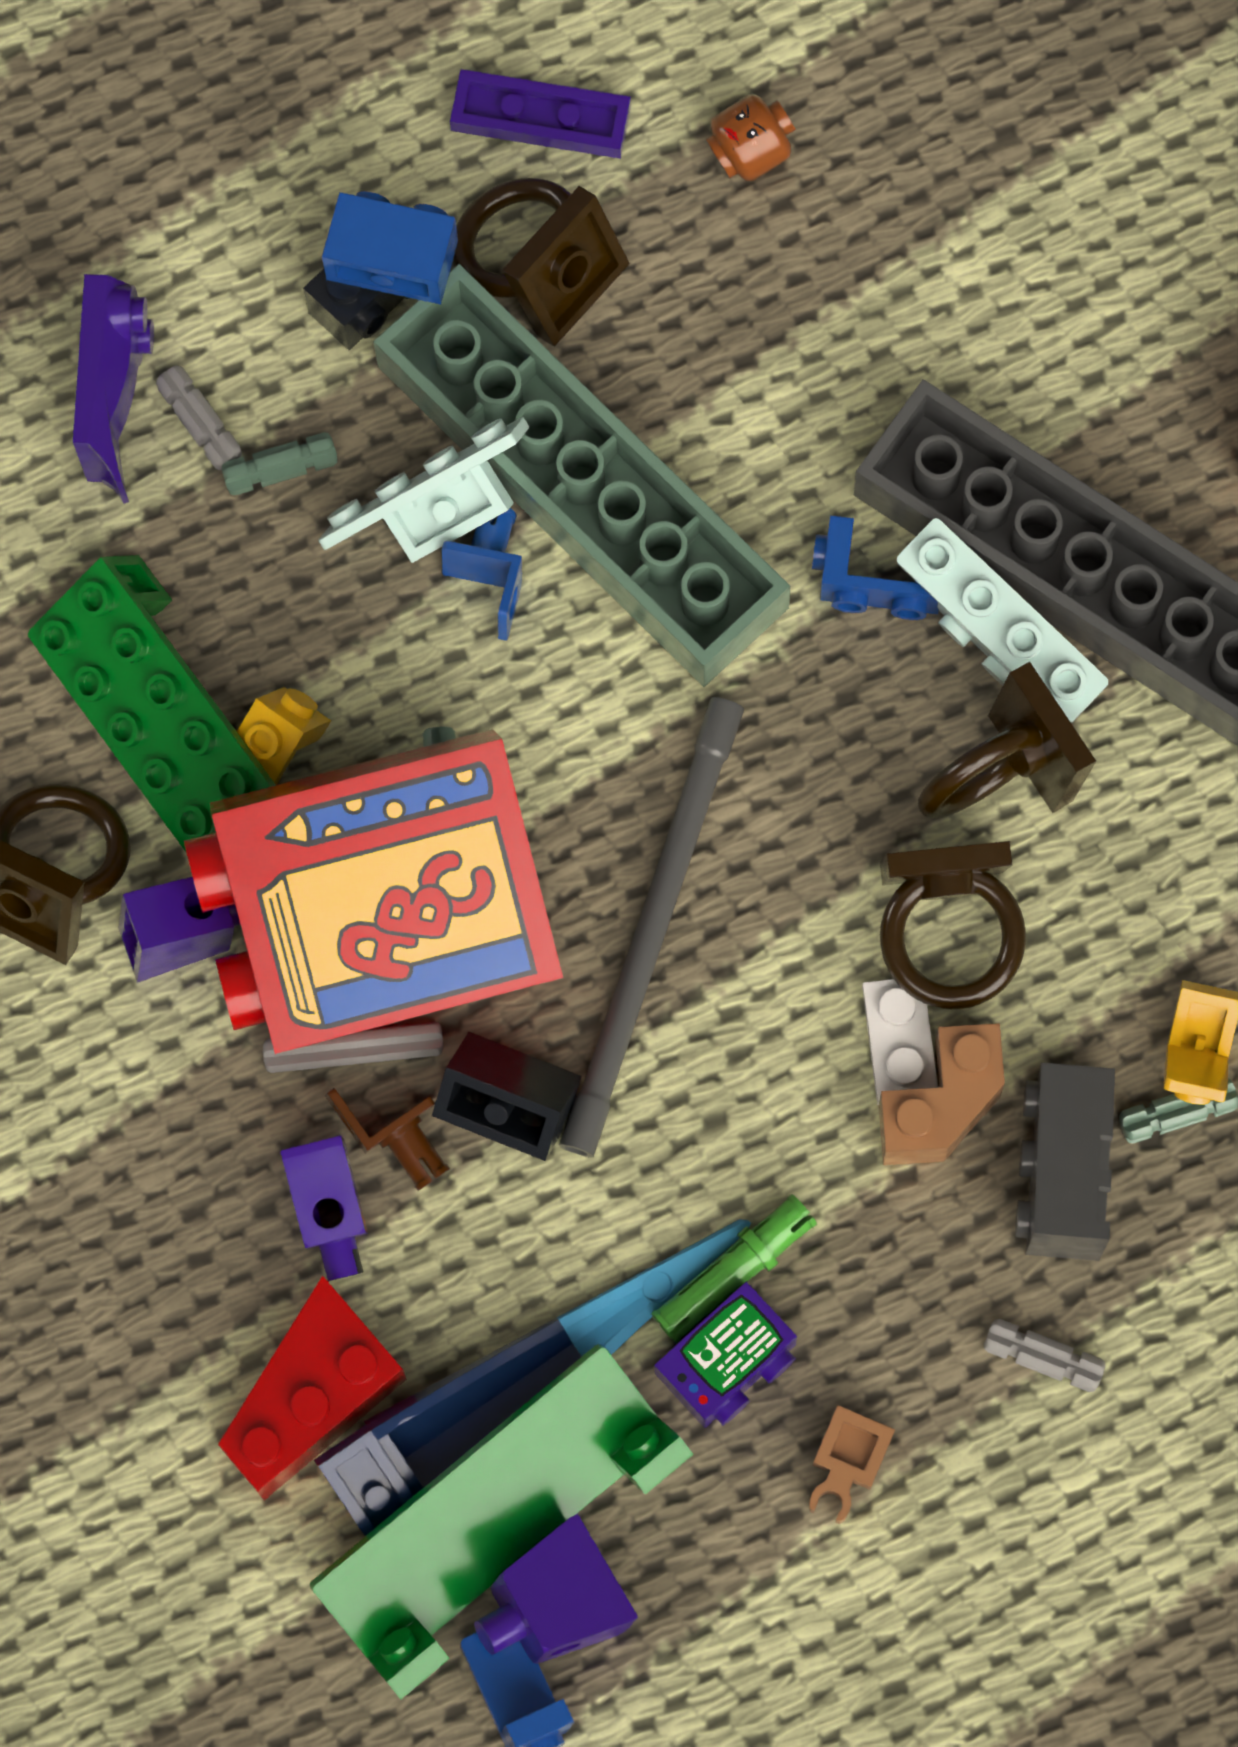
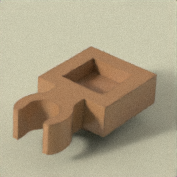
(851, 1455)

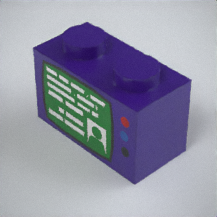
(727, 1357)

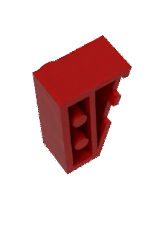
(310, 1392)

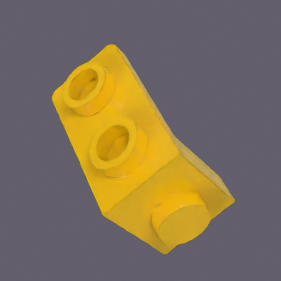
(280, 726)
(1200, 1043)

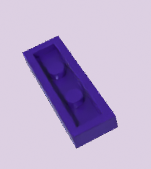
(540, 113)

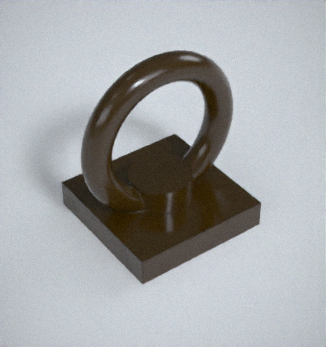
(560, 266)
(1031, 742)
(946, 875)
(40, 901)

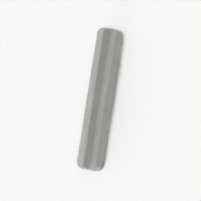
(362, 1047)

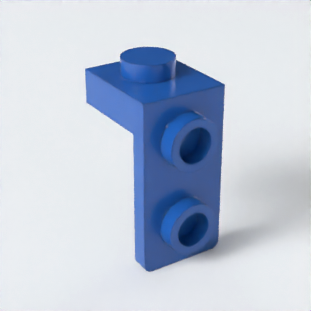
(854, 592)
(517, 1696)

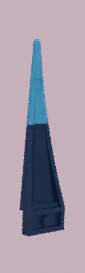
(433, 1428)

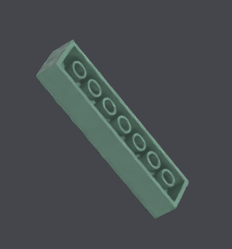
(586, 477)

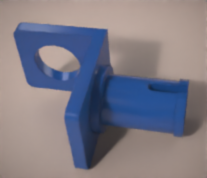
(489, 564)

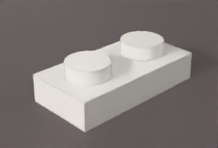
(898, 1038)

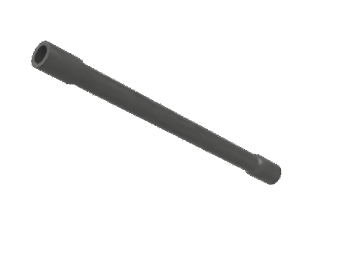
(593, 1100)

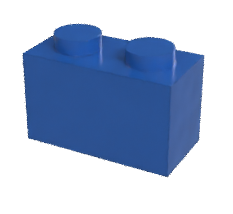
(390, 246)

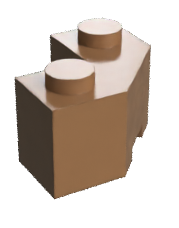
(933, 1121)

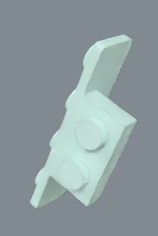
(440, 503)
(997, 619)

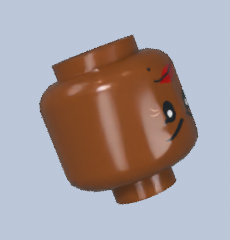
(751, 137)

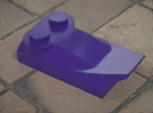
(110, 350)

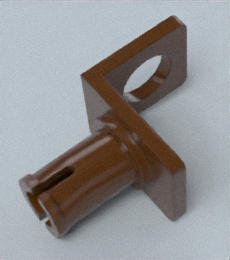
(401, 1136)

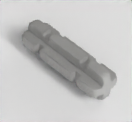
(198, 416)
(1044, 1355)

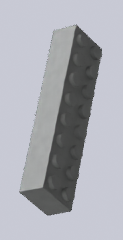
(1064, 551)

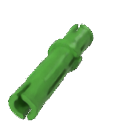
(739, 1264)

